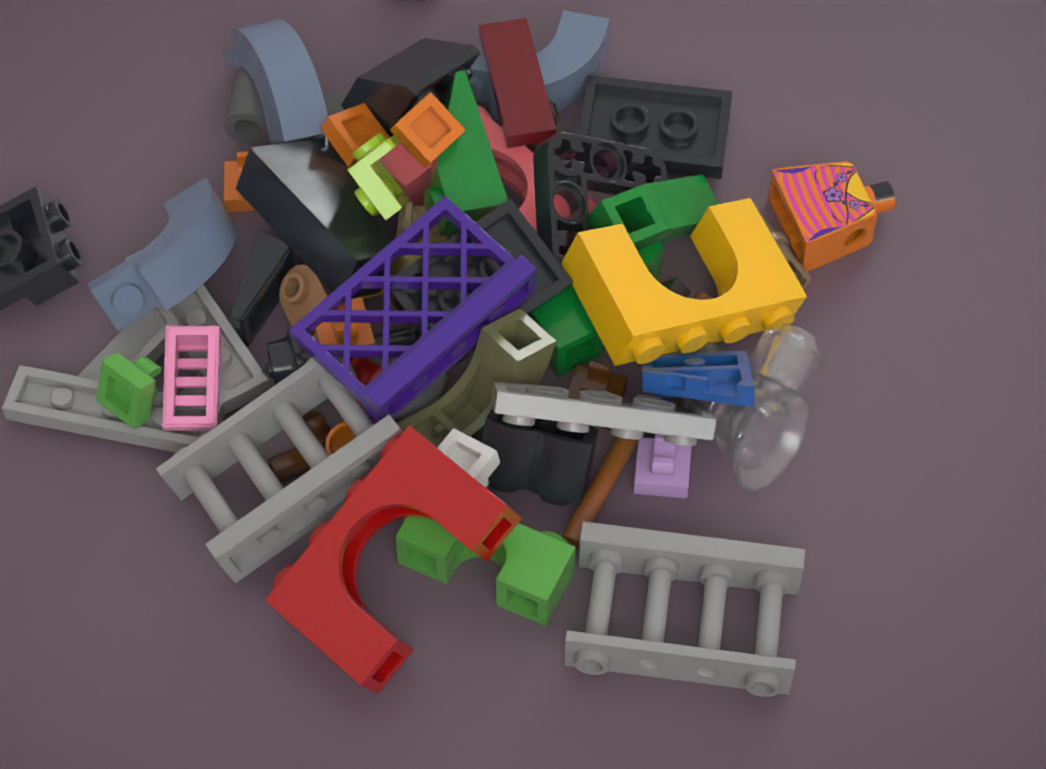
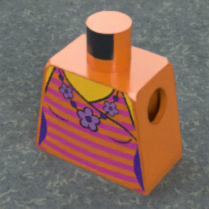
(826, 210)

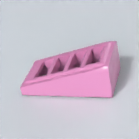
(191, 340)

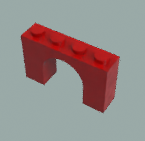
(322, 587)

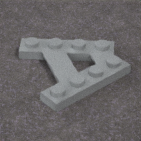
(70, 401)

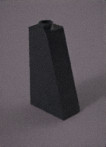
(313, 207)

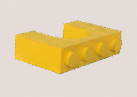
(645, 320)

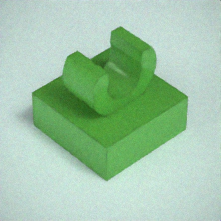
(128, 388)

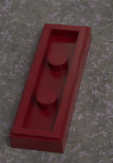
(517, 82)

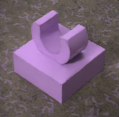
(662, 468)

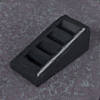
(260, 285)

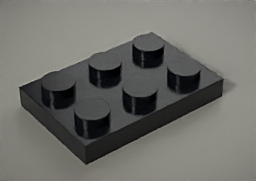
(675, 121)
(516, 236)

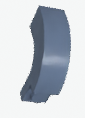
(565, 63)
(282, 77)
(174, 263)

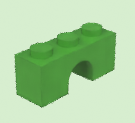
(532, 563)

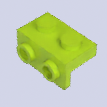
(377, 186)

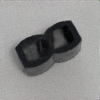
(540, 459)

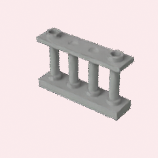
(303, 503)
(692, 558)

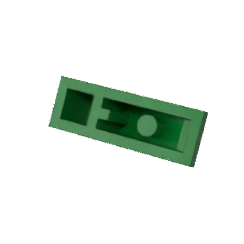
(466, 167)

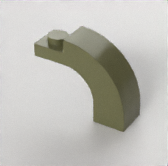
(506, 351)

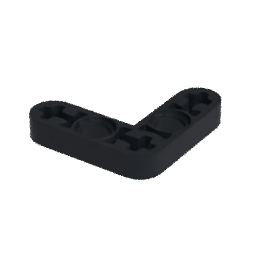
(579, 176)

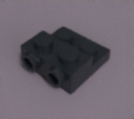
(34, 249)

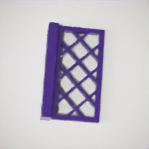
(444, 343)

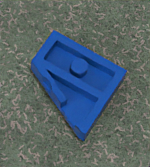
(701, 376)

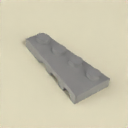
(646, 413)

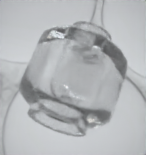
(786, 359)

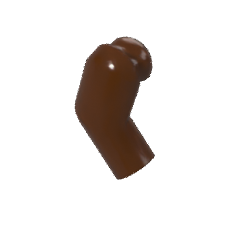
(292, 462)

